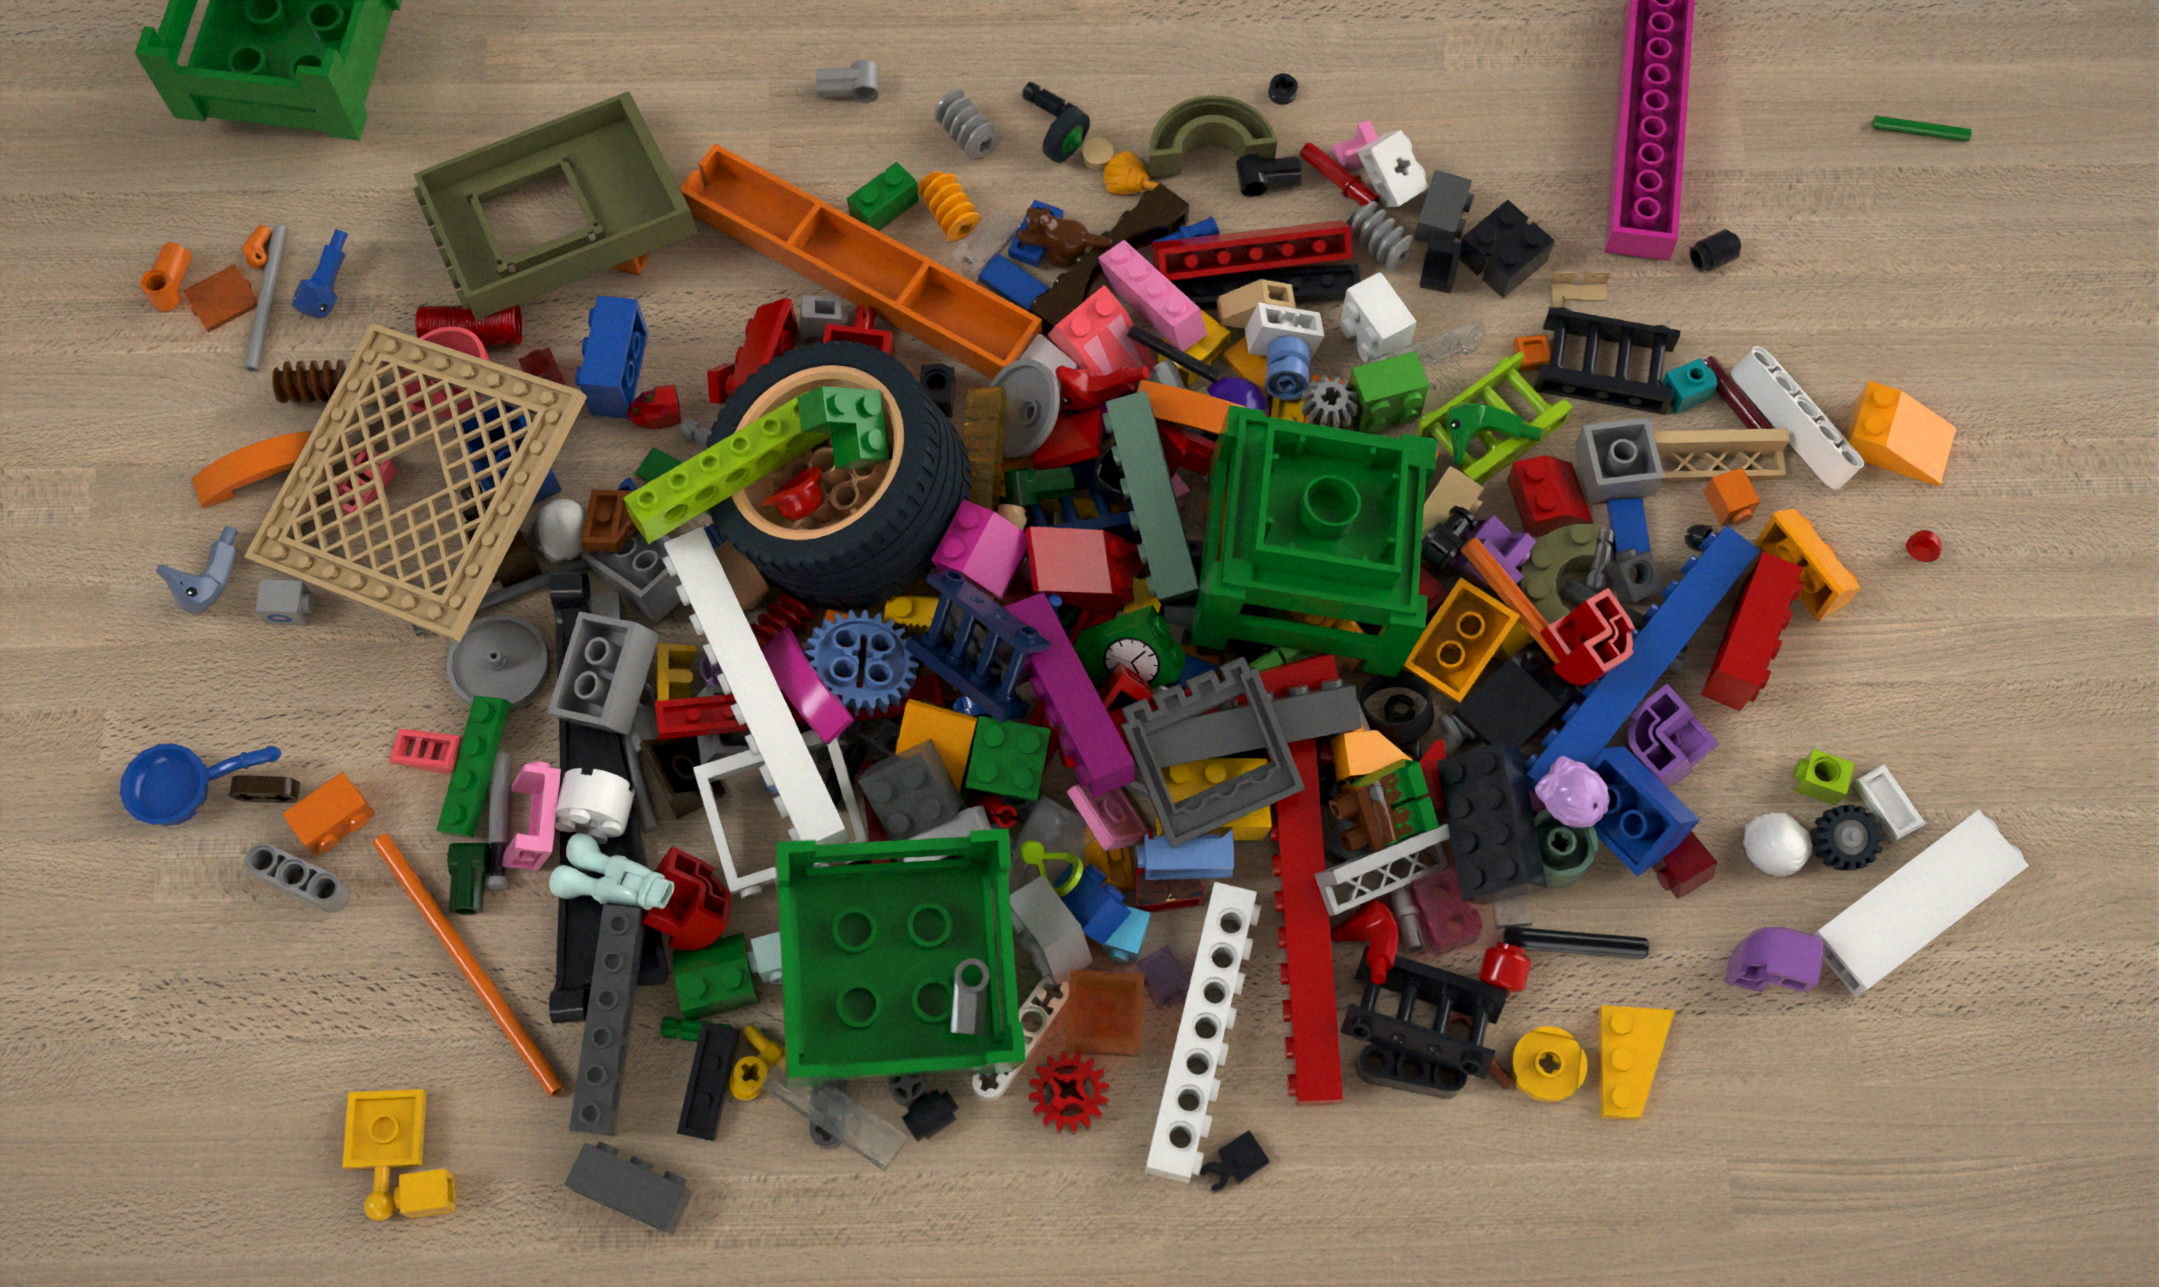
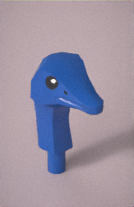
(316, 295)

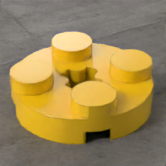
(1564, 1051)

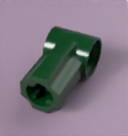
(1028, 485)
(468, 866)

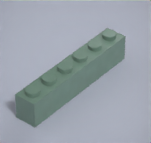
(1153, 498)

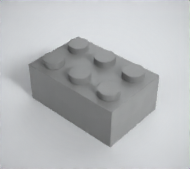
(603, 673)

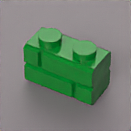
(884, 197)

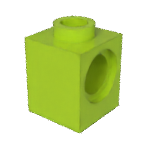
(1836, 770)

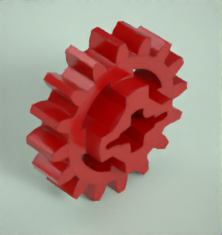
(1078, 1079)

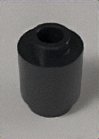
(1715, 250)
(930, 1114)

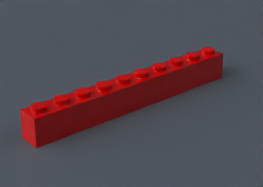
(1306, 939)

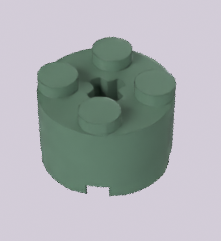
(1578, 847)

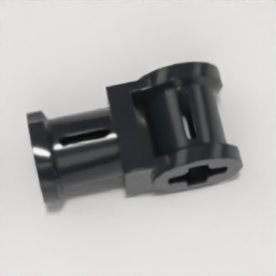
(1442, 542)

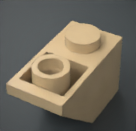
(1238, 305)

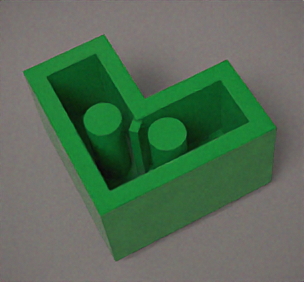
(852, 419)

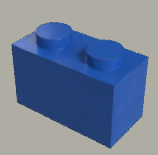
(1094, 903)

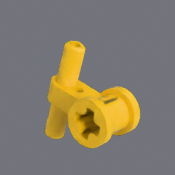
(754, 1066)

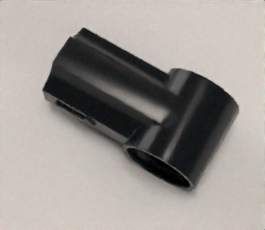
(1259, 175)

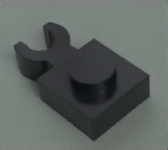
(1239, 1159)

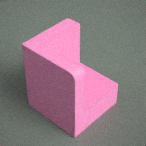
(1346, 151)

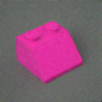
(982, 549)

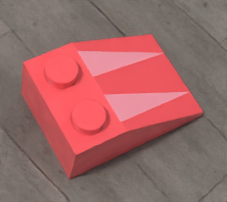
(1097, 336)

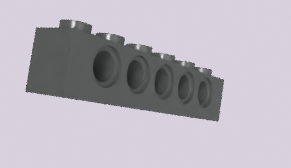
(608, 1020)

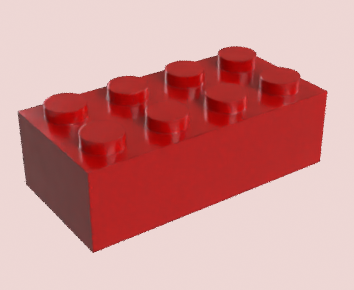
(1754, 632)

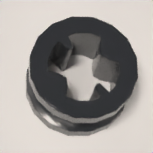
(1277, 95)

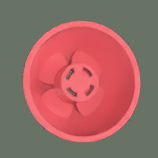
(457, 339)

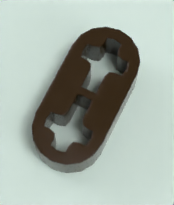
(264, 789)

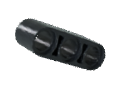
(1393, 1076)

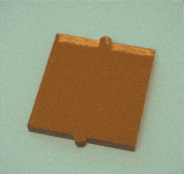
(221, 298)

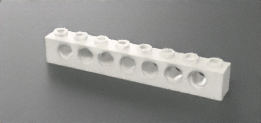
(1225, 904)

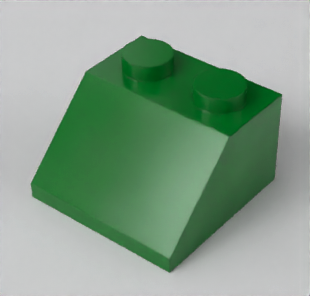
(714, 978)

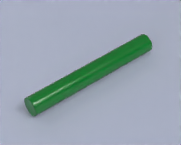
(1921, 128)

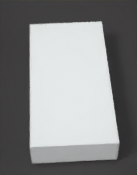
(1888, 803)

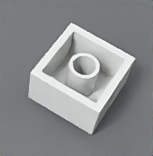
(1376, 318)

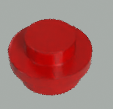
(1924, 546)

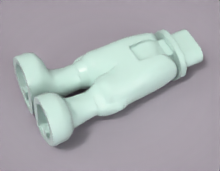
(623, 883)

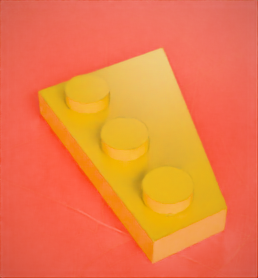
(1628, 1057)

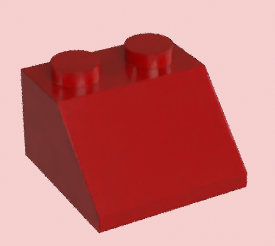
(1547, 495)

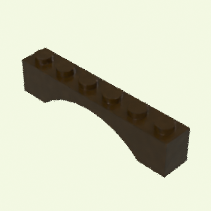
(1153, 217)

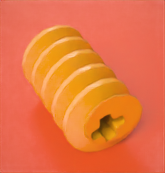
(949, 205)

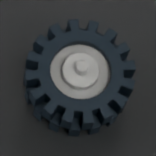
(1847, 837)

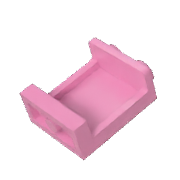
(542, 784)

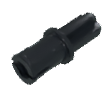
(852, 758)

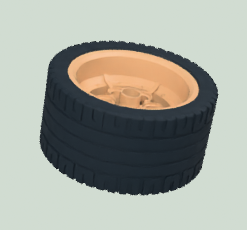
(894, 515)

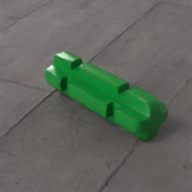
(686, 1029)

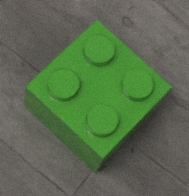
(1389, 392)

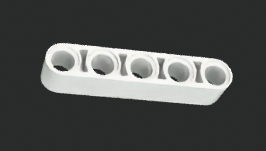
(1790, 407)

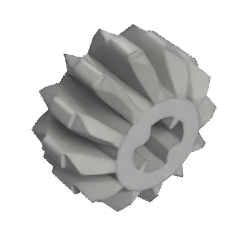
(1342, 402)

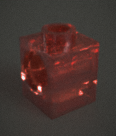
(539, 362)

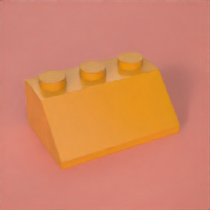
(1825, 579)
(1460, 641)

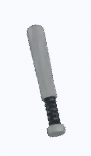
(498, 819)

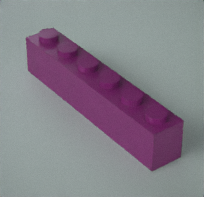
(1073, 703)

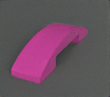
(805, 687)

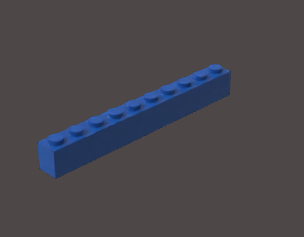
(1654, 648)

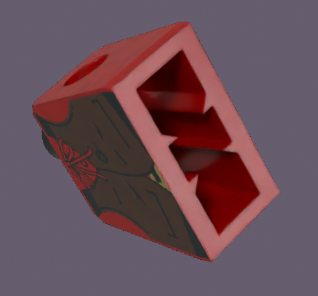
(1166, 894)

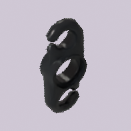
(1414, 747)

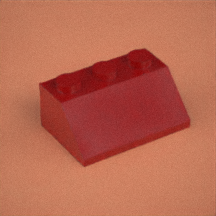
(766, 338)

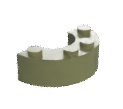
(1208, 121)
(1553, 556)

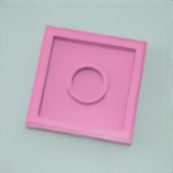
(1109, 817)

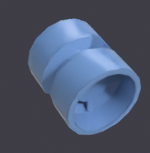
(1287, 368)

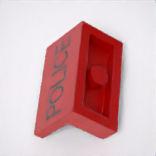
(1123, 679)

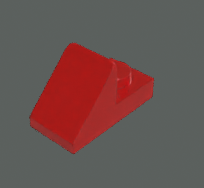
(1185, 449)

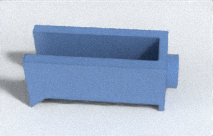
(1195, 859)

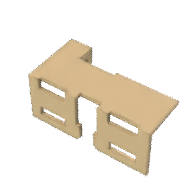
(1583, 292)

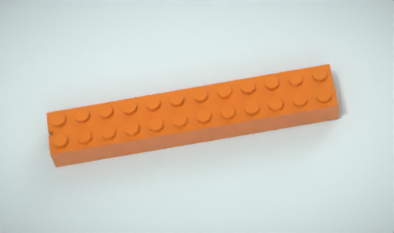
(859, 263)

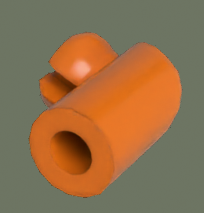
(254, 247)

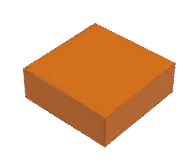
(1535, 351)

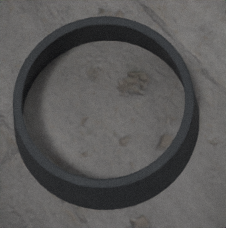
(1405, 731)

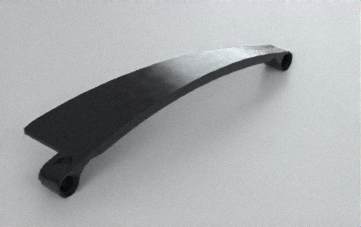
(581, 916)

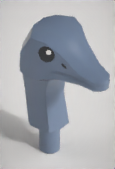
(200, 591)

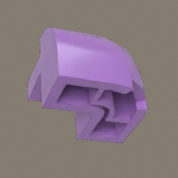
(1506, 547)
(1668, 737)
(1776, 958)

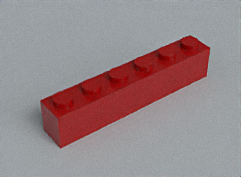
(1253, 250)

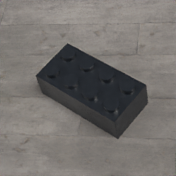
(1491, 824)

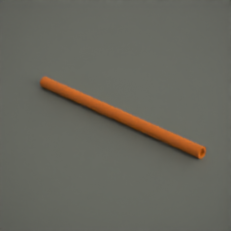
(469, 966)

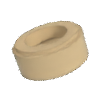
(1097, 153)

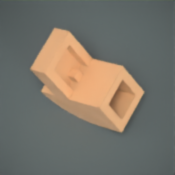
(742, 575)

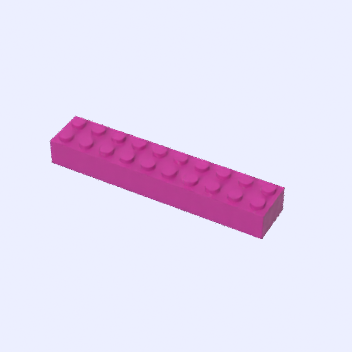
(1650, 128)

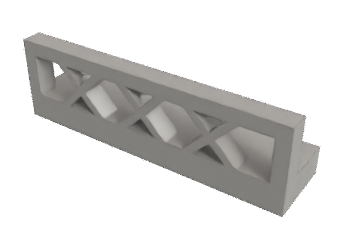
(1374, 860)

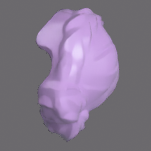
(1573, 793)

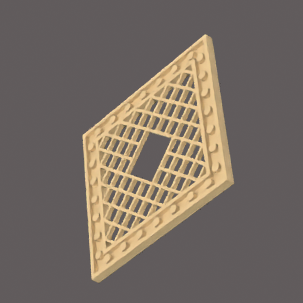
(384, 351)

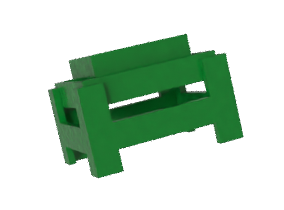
(271, 61)
(1316, 529)
(877, 955)

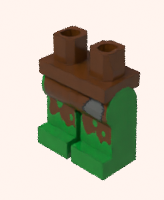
(1384, 807)

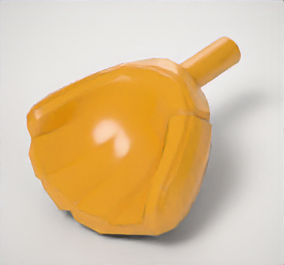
(1127, 175)

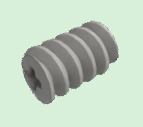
(966, 124)
(1379, 237)

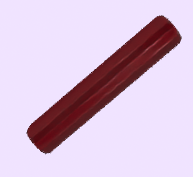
(1736, 398)

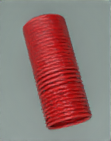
(497, 329)

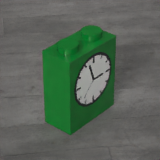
(1136, 641)

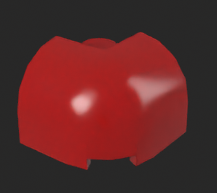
(1590, 639)
(697, 906)

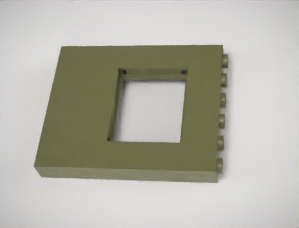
(616, 180)

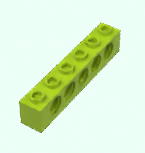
(720, 471)

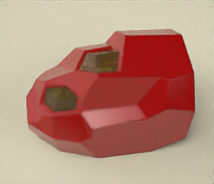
(656, 408)

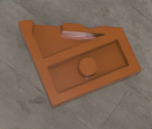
(607, 521)

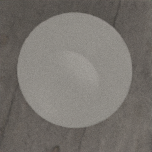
(499, 660)

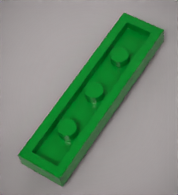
(473, 766)

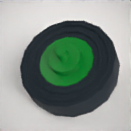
(1066, 134)

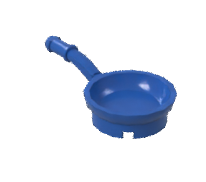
(171, 781)

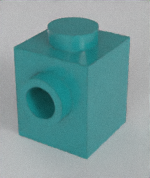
(1691, 385)

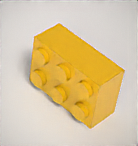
(1197, 776)

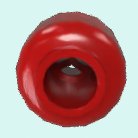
(1505, 967)

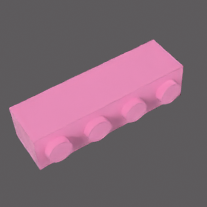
(1153, 296)

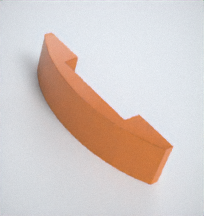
(1186, 407)
(248, 465)

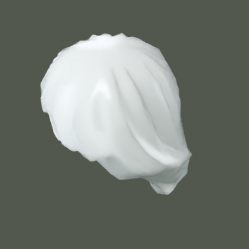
(560, 530)
(1777, 844)

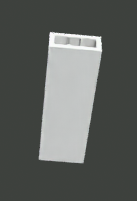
(1919, 902)

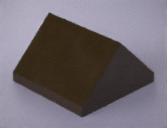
(673, 767)

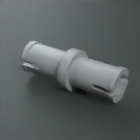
(1407, 919)

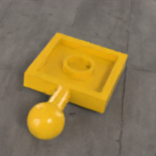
(383, 1134)

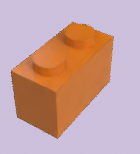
(329, 814)

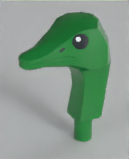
(1470, 418)

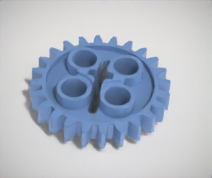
(893, 666)

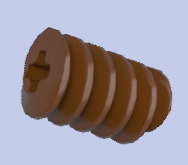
(306, 384)

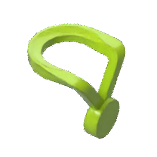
(1033, 853)

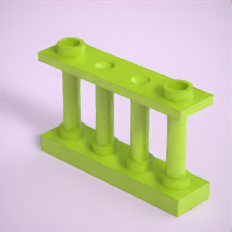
(1499, 452)

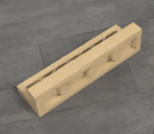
(1722, 444)

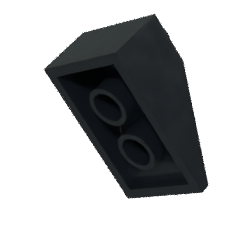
(1517, 700)

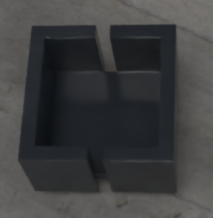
(1511, 244)

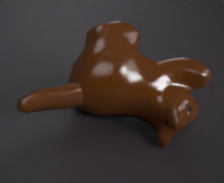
(1062, 237)

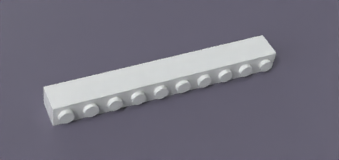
(755, 690)

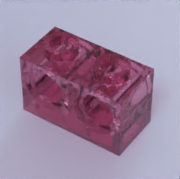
(1436, 912)

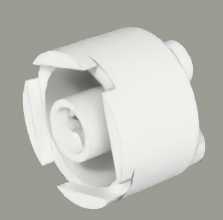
(594, 804)

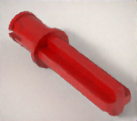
(1350, 185)

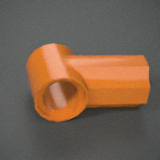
(164, 279)

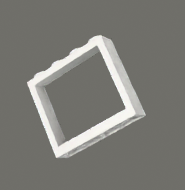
(744, 762)

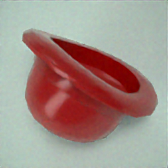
(799, 495)

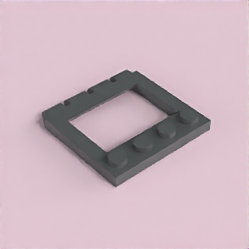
(1231, 798)

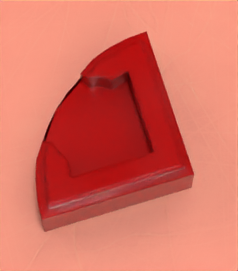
(717, 380)

